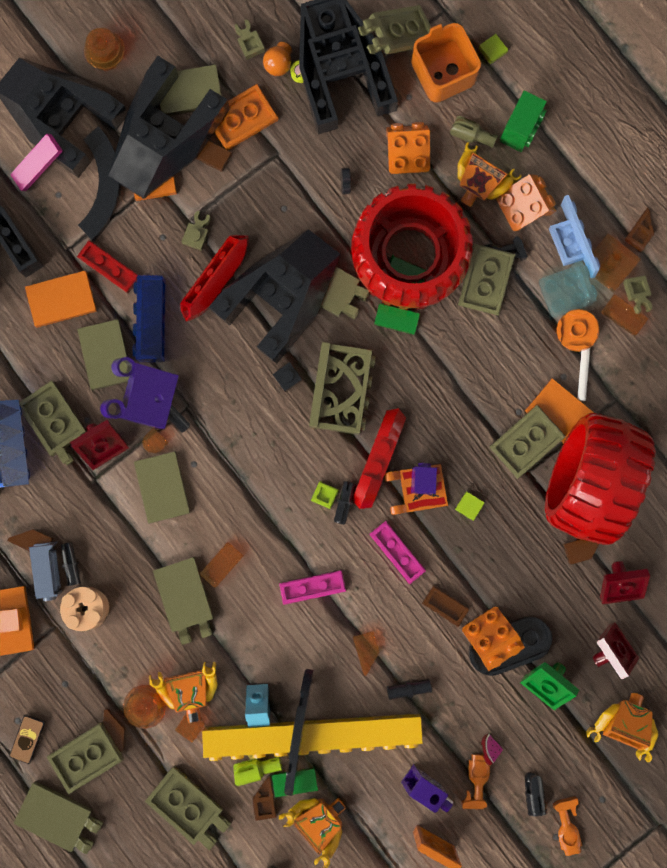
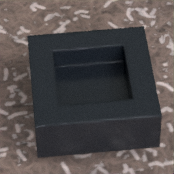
(287, 377)

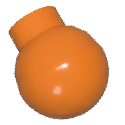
(278, 59)

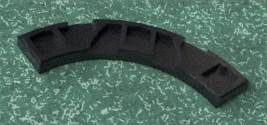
(108, 189)
(298, 732)

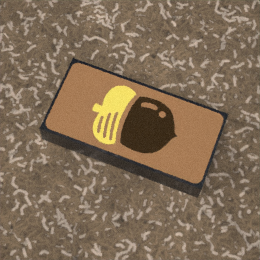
(27, 739)

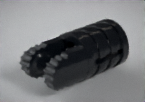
(535, 795)

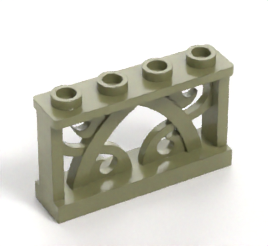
(327, 363)

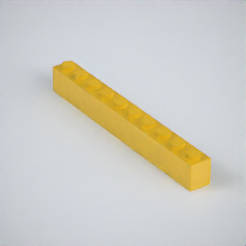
(317, 736)

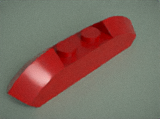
(215, 277)
(379, 458)

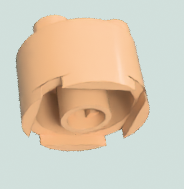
(72, 606)

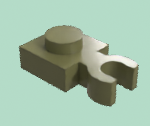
(249, 42)
(196, 234)
(638, 291)

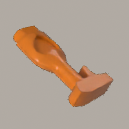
(479, 775)
(568, 833)

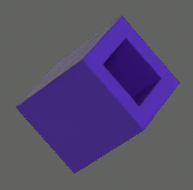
(423, 479)

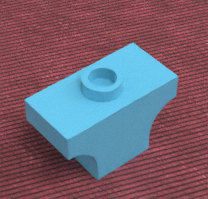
(257, 705)

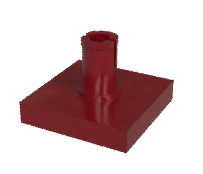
(99, 444)
(624, 585)
(616, 651)

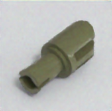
(471, 132)

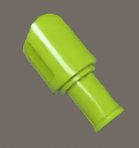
(254, 770)

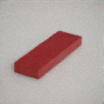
(108, 266)

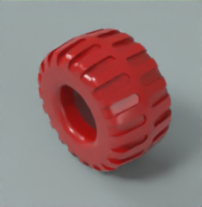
(418, 211)
(600, 479)

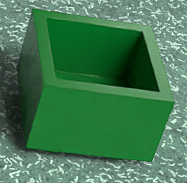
(524, 122)

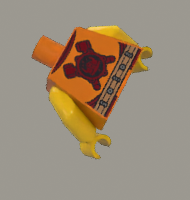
(482, 177)

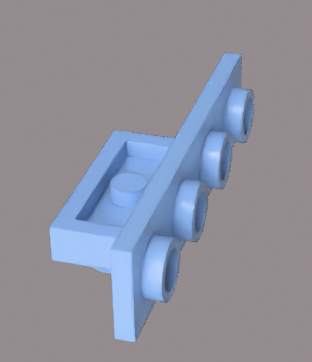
(571, 239)

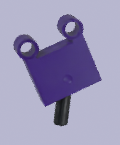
(146, 397)

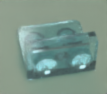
(568, 290)

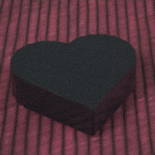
(345, 177)

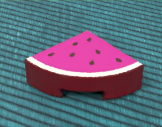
(491, 749)

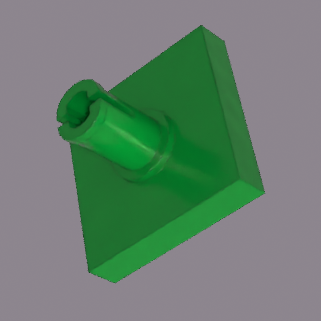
(550, 685)

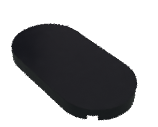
(536, 639)

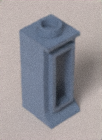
(45, 571)

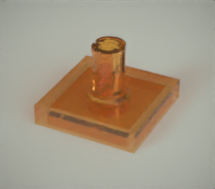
(615, 262)

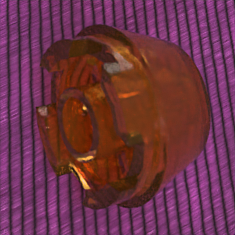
(103, 49)
(144, 707)

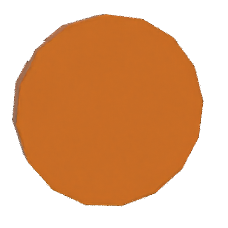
(578, 330)

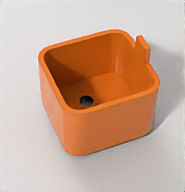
(440, 49)

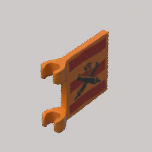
(418, 502)

